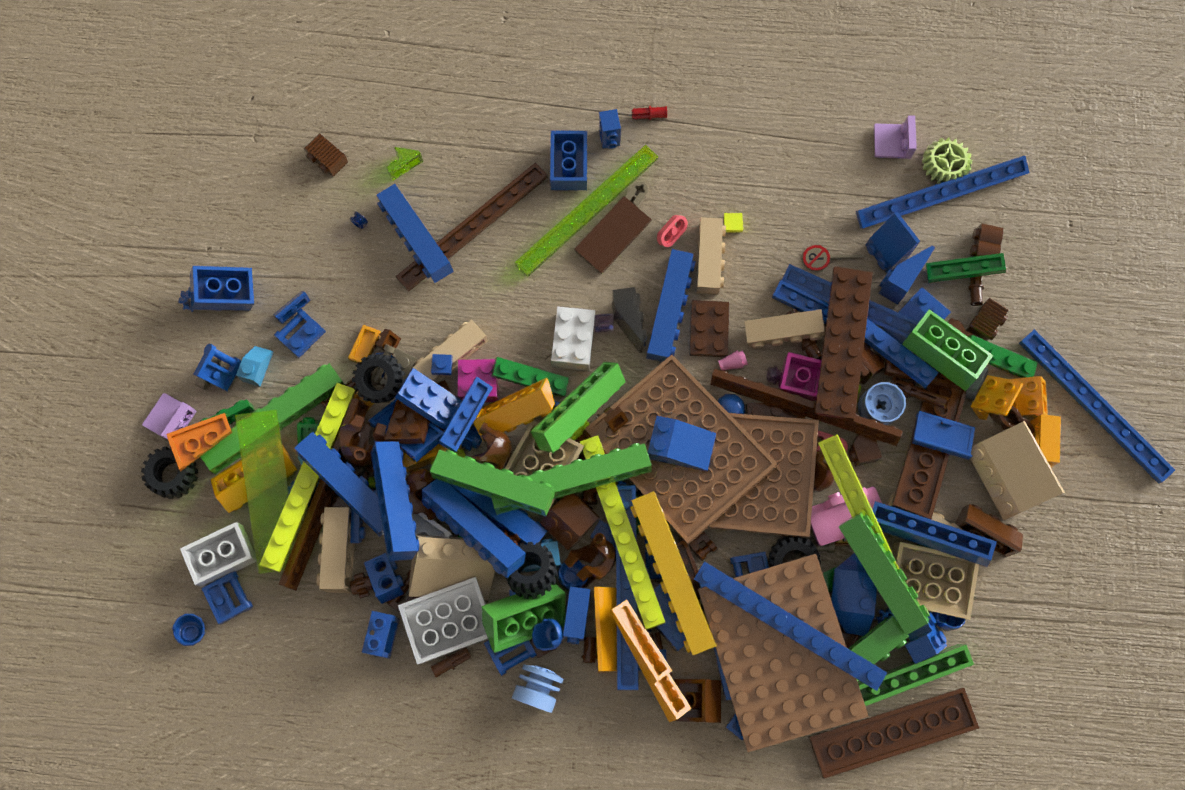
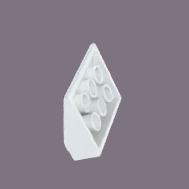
(444, 620)

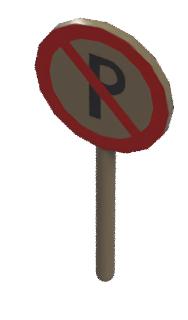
(817, 257)

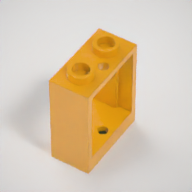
(1047, 436)

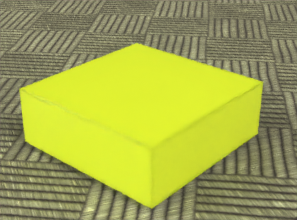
(733, 222)

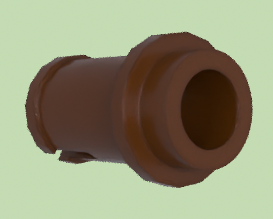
(589, 650)

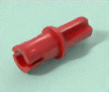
(649, 113)

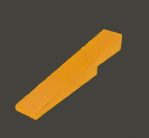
(650, 662)

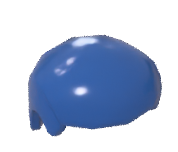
(732, 403)
(568, 577)
(948, 622)
(188, 629)
(547, 635)

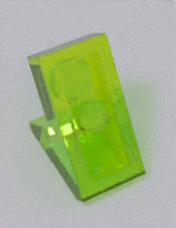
(407, 160)

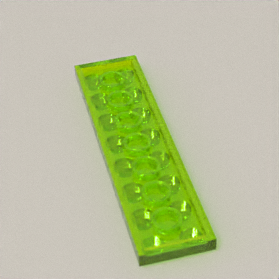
(263, 476)

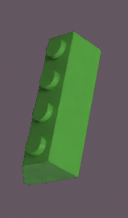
(947, 350)
(514, 617)

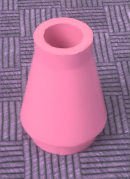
(733, 361)

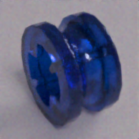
(358, 220)

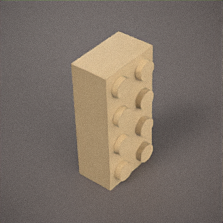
(337, 551)

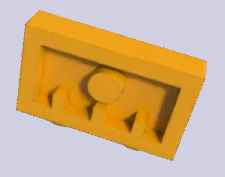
(996, 396)
(1032, 396)

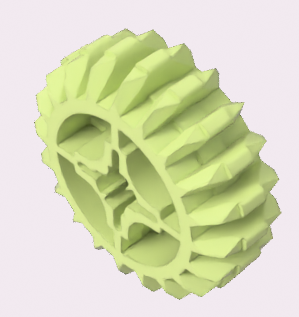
(953, 157)

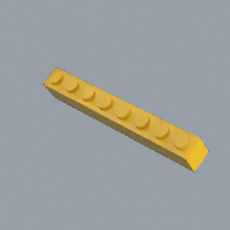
(674, 574)

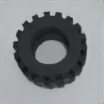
(363, 375)
(153, 475)
(788, 544)
(540, 581)

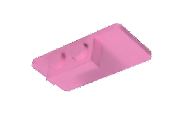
(830, 514)

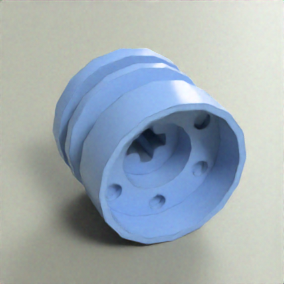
(890, 398)
(537, 688)

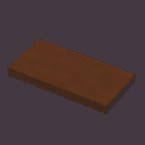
(612, 235)

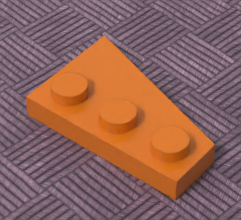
(197, 439)

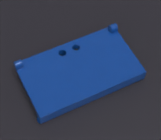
(941, 437)

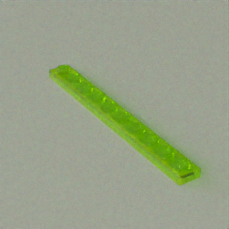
(586, 211)

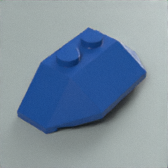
(853, 596)

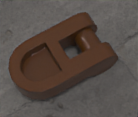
(701, 553)

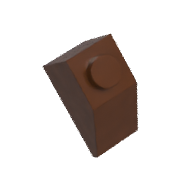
(864, 451)

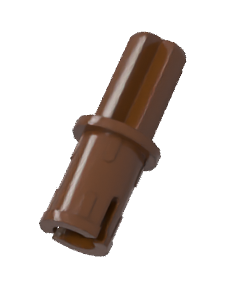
(976, 291)
(450, 662)

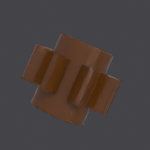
(361, 585)

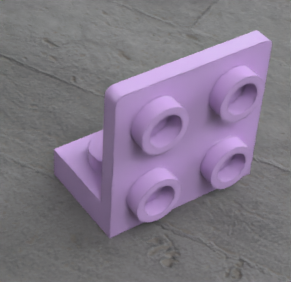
(895, 139)
(168, 416)

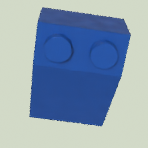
(892, 243)
(898, 282)
(917, 308)
(681, 444)

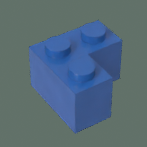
(926, 641)

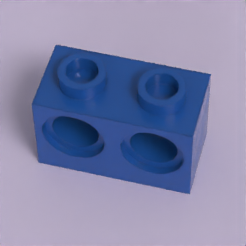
(609, 129)
(381, 579)

